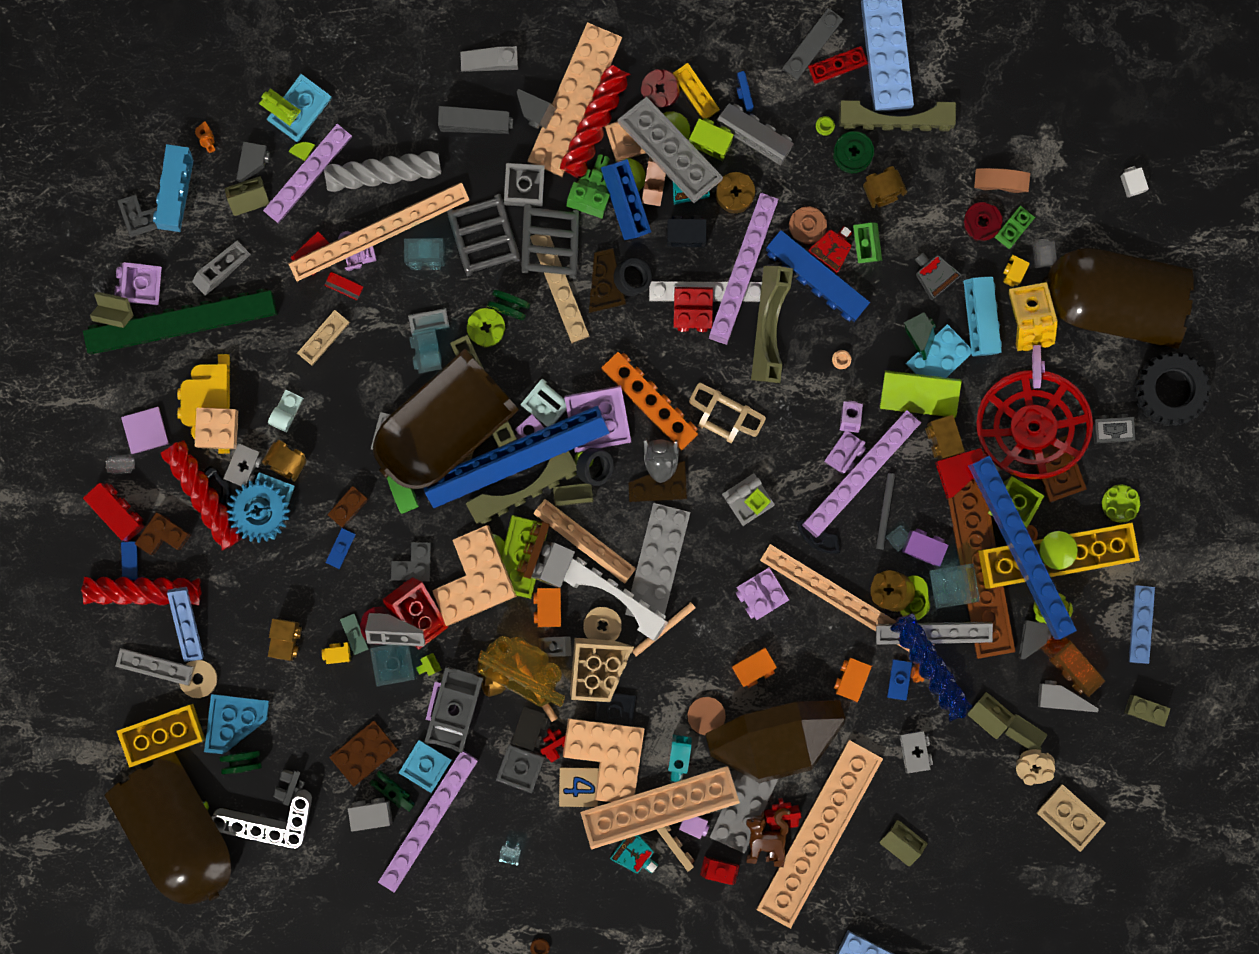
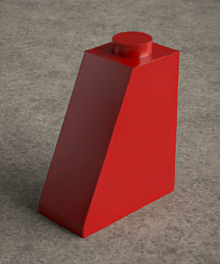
(955, 471)

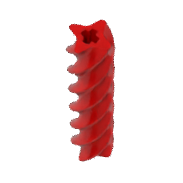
(595, 117)
(203, 497)
(140, 591)

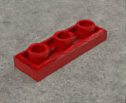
(826, 68)

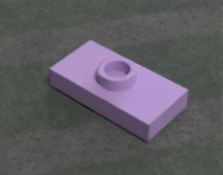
(1037, 366)

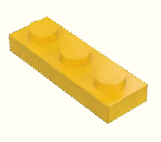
(696, 92)

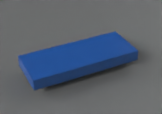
(340, 548)
(129, 560)

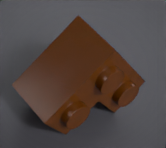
(161, 530)

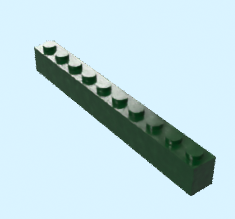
(181, 322)

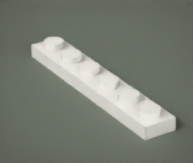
(665, 290)

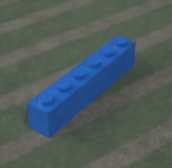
(817, 276)

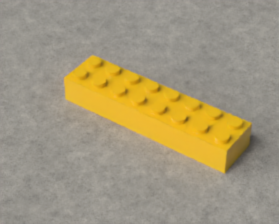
(1095, 550)

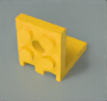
(1034, 324)

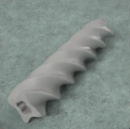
(388, 170)

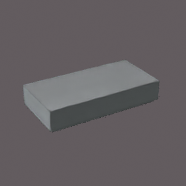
(433, 319)

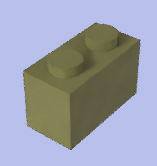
(1147, 710)

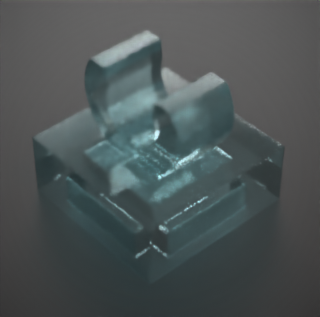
(510, 855)

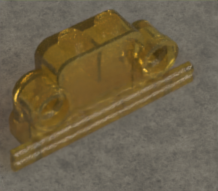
(522, 670)

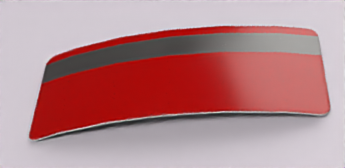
(343, 286)

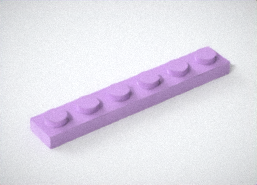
(307, 173)

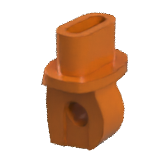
(207, 139)

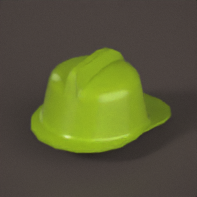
(921, 602)

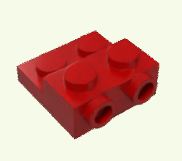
(693, 308)

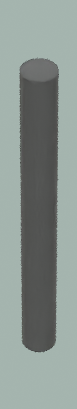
(885, 511)

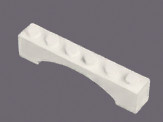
(649, 623)

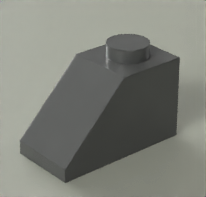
(535, 109)
(252, 160)
(1033, 638)

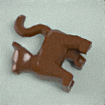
(768, 840)

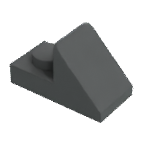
(555, 646)

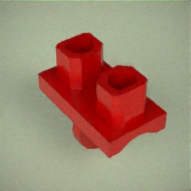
(550, 750)
(792, 819)

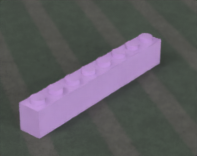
(743, 268)
(861, 474)
(428, 821)

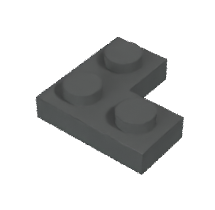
(135, 220)
(418, 566)

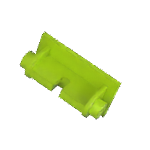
(279, 107)

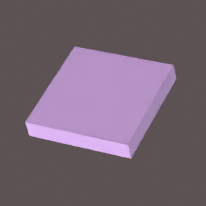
(145, 430)

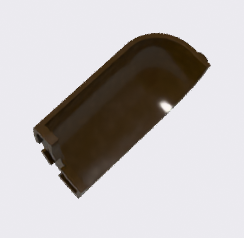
(1122, 295)
(441, 424)
(172, 832)

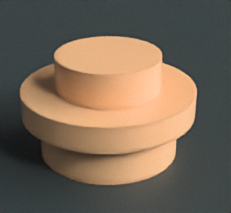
(841, 359)

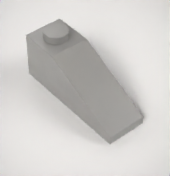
(490, 59)
(220, 268)
(392, 631)
(1061, 698)

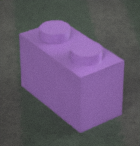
(925, 548)

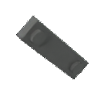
(812, 44)

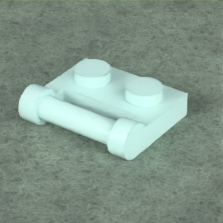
(541, 408)

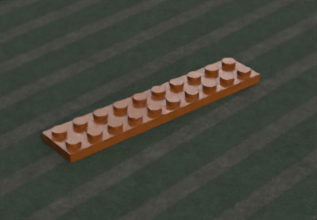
(974, 533)

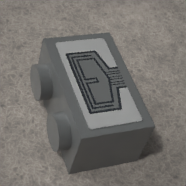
(1113, 429)

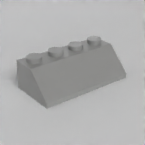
(755, 134)

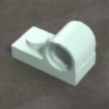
(285, 411)

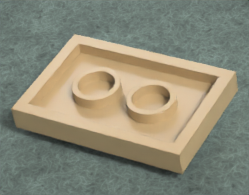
(1070, 817)

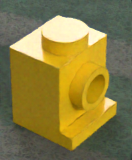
(1015, 271)
(336, 653)

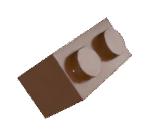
(348, 507)

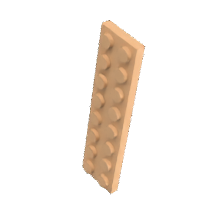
(583, 76)
(659, 807)

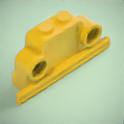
(207, 390)

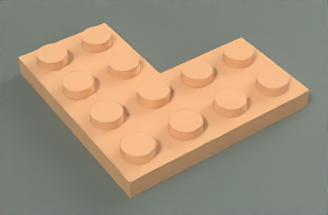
(485, 578)
(615, 748)

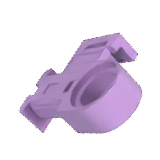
(363, 256)

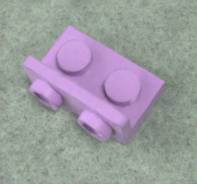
(844, 452)

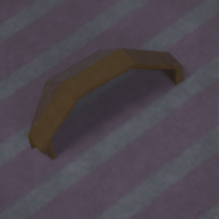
(777, 739)

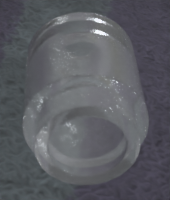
(120, 464)

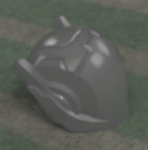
(661, 459)

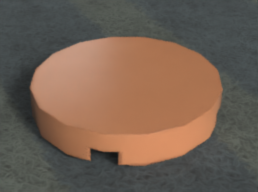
(807, 225)
(706, 715)

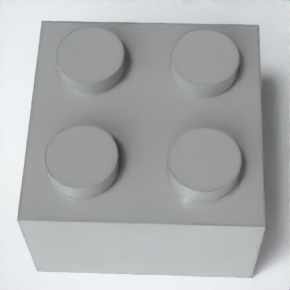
(524, 185)
(552, 564)
(370, 815)

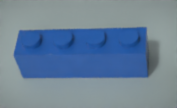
(625, 199)

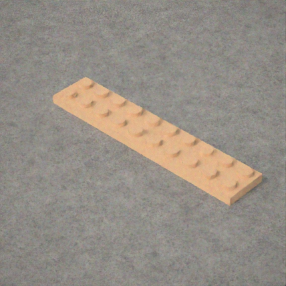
(819, 834)

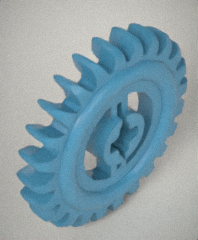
(240, 516)

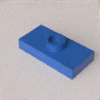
(744, 92)
(899, 679)

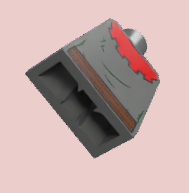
(935, 274)

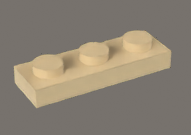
(323, 337)
(675, 844)

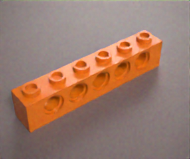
(621, 361)

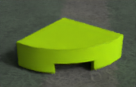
(302, 150)

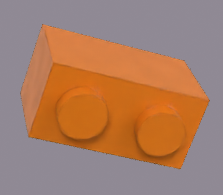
(548, 607)
(754, 667)
(852, 679)

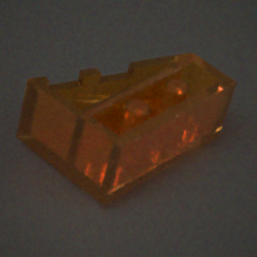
(1073, 665)

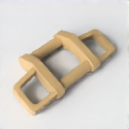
(717, 396)

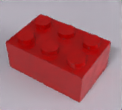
(114, 511)

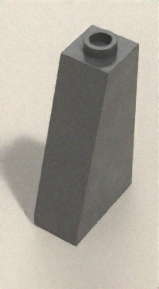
(474, 120)

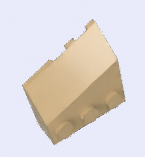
(597, 668)

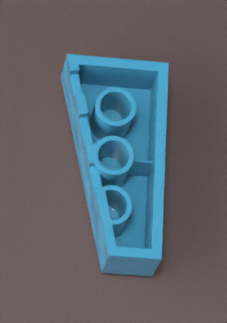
(173, 188)

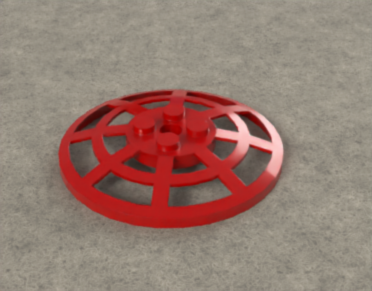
(1037, 415)

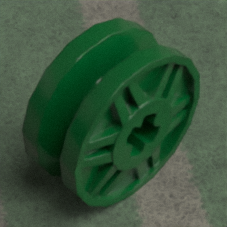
(862, 146)
(508, 305)
(240, 762)

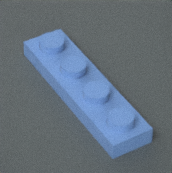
(185, 624)
(1141, 624)

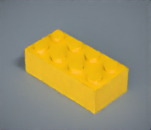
(161, 735)

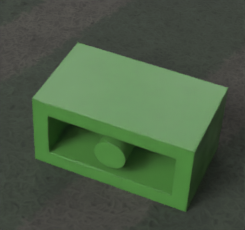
(867, 242)

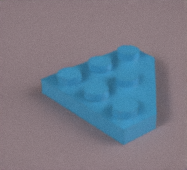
(232, 720)

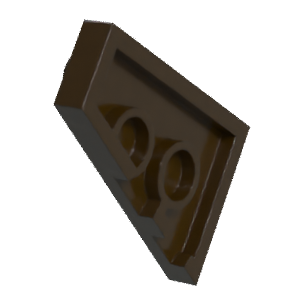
(603, 289)
(649, 490)

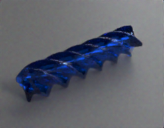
(931, 666)

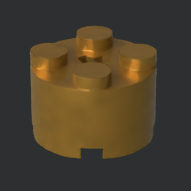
(743, 185)
(884, 188)
(284, 461)
(882, 590)

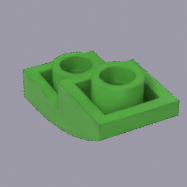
(1014, 227)
(404, 497)

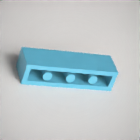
(982, 316)

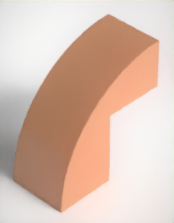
(1002, 179)
(653, 184)

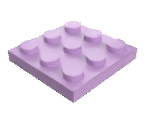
(613, 409)

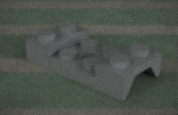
(459, 689)

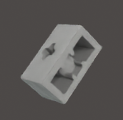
(241, 455)
(908, 744)

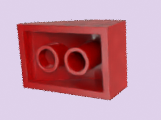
(415, 606)

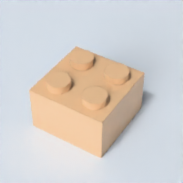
(216, 428)

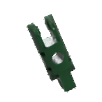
(401, 797)

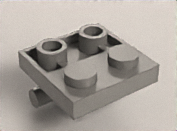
(739, 493)

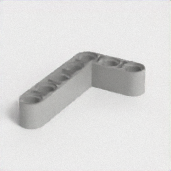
(267, 825)

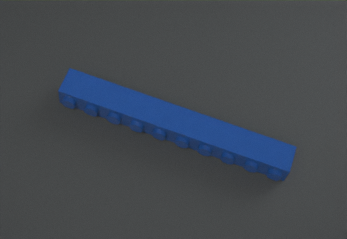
(518, 456)
(1022, 548)

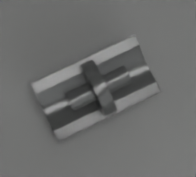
(291, 777)

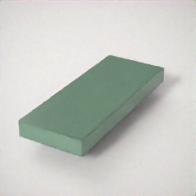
(354, 634)

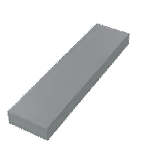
(154, 666)

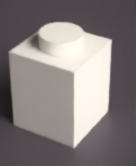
(1134, 181)

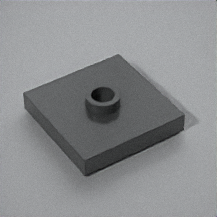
(520, 768)

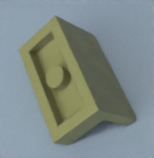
(246, 196)
(112, 310)
(573, 494)
(991, 715)
(1025, 733)
(903, 843)

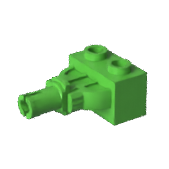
(590, 194)

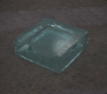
(898, 538)

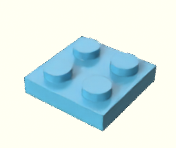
(425, 766)

